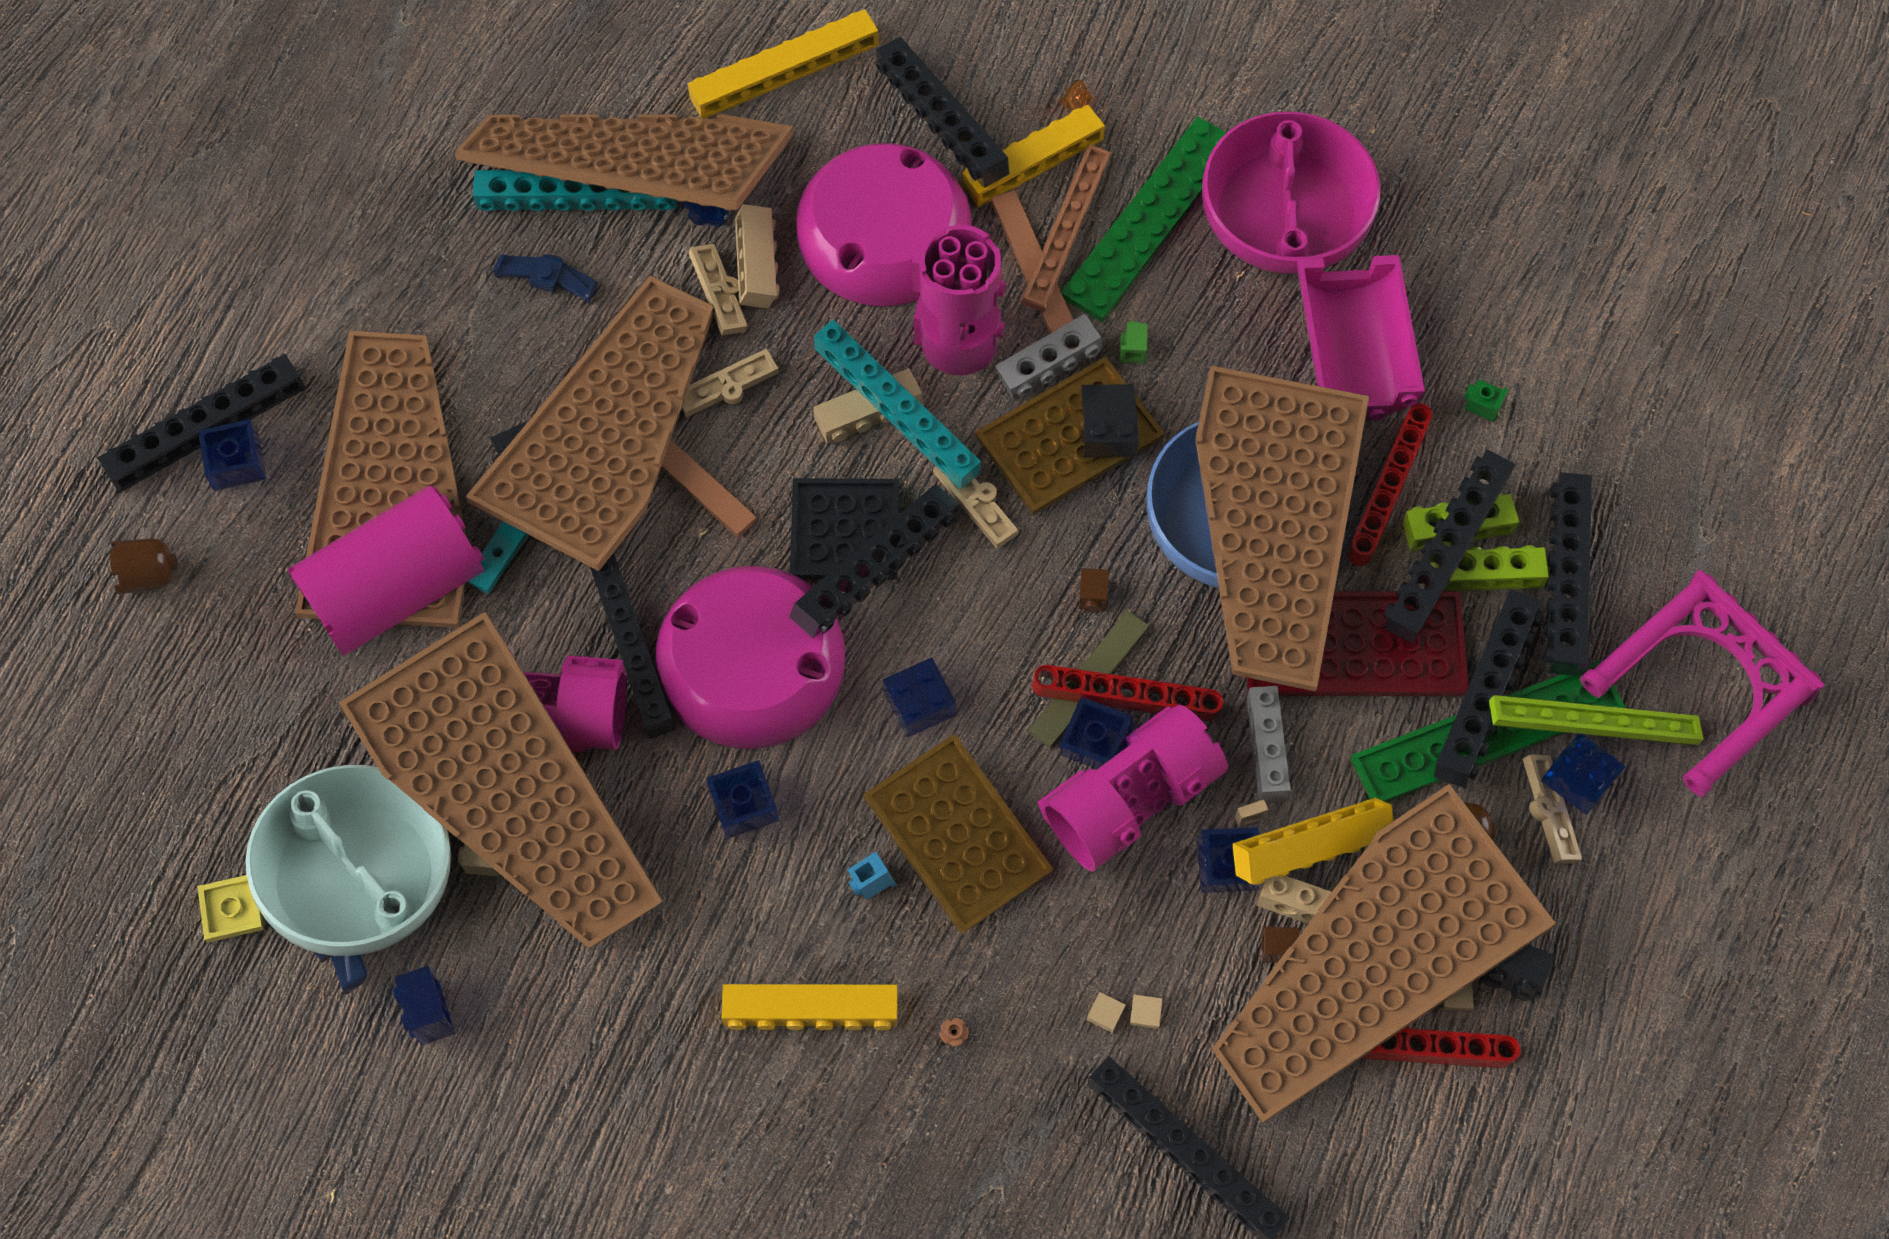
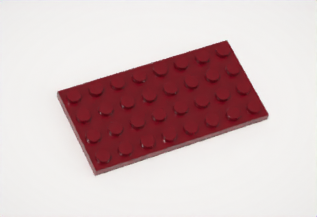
(1371, 661)

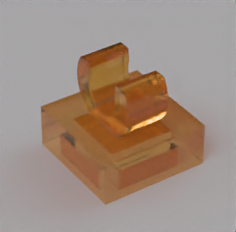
(1076, 96)

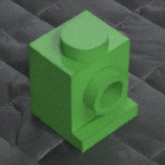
(1133, 343)

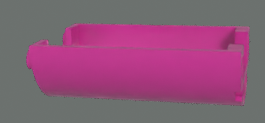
(1362, 333)
(387, 569)

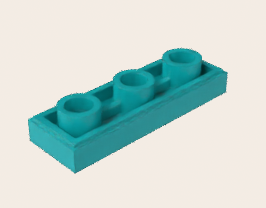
(506, 542)

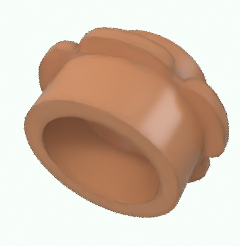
(954, 1039)

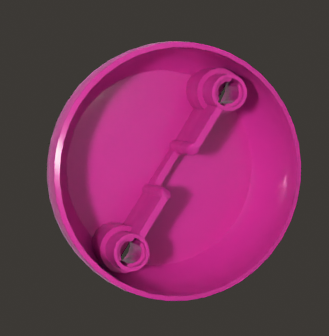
(1290, 191)
(867, 214)
(741, 665)

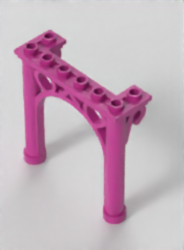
(1706, 595)

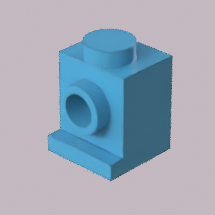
(870, 877)

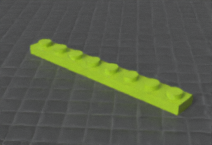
(1595, 720)

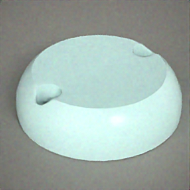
(348, 864)

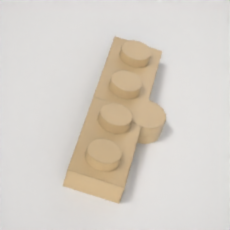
(718, 289)
(729, 383)
(980, 505)
(1552, 812)

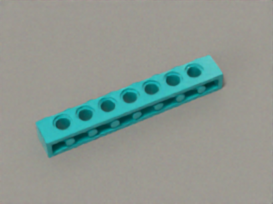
(513, 184)
(897, 404)

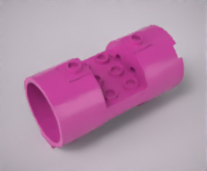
(958, 300)
(585, 701)
(1164, 763)

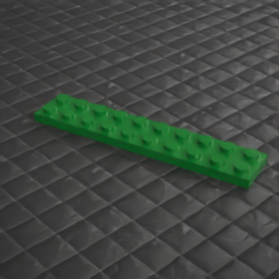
(1143, 224)
(1410, 760)

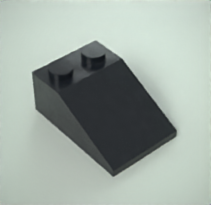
(1109, 420)

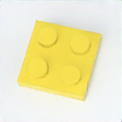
(228, 909)

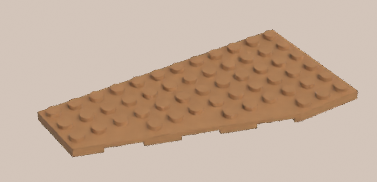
(652, 155)
(599, 440)
(384, 448)
(1277, 507)
(493, 769)
(1391, 942)

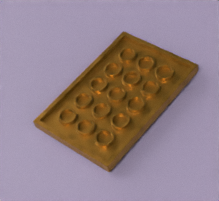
(1042, 440)
(957, 833)

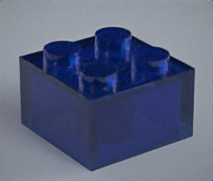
(232, 455)
(919, 697)
(1095, 733)
(1583, 773)
(742, 799)
(1217, 860)
(424, 1005)

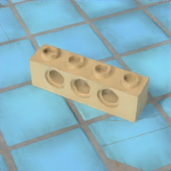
(1292, 898)

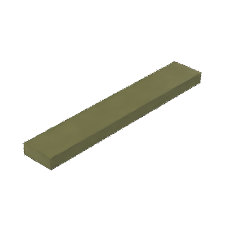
(1104, 659)

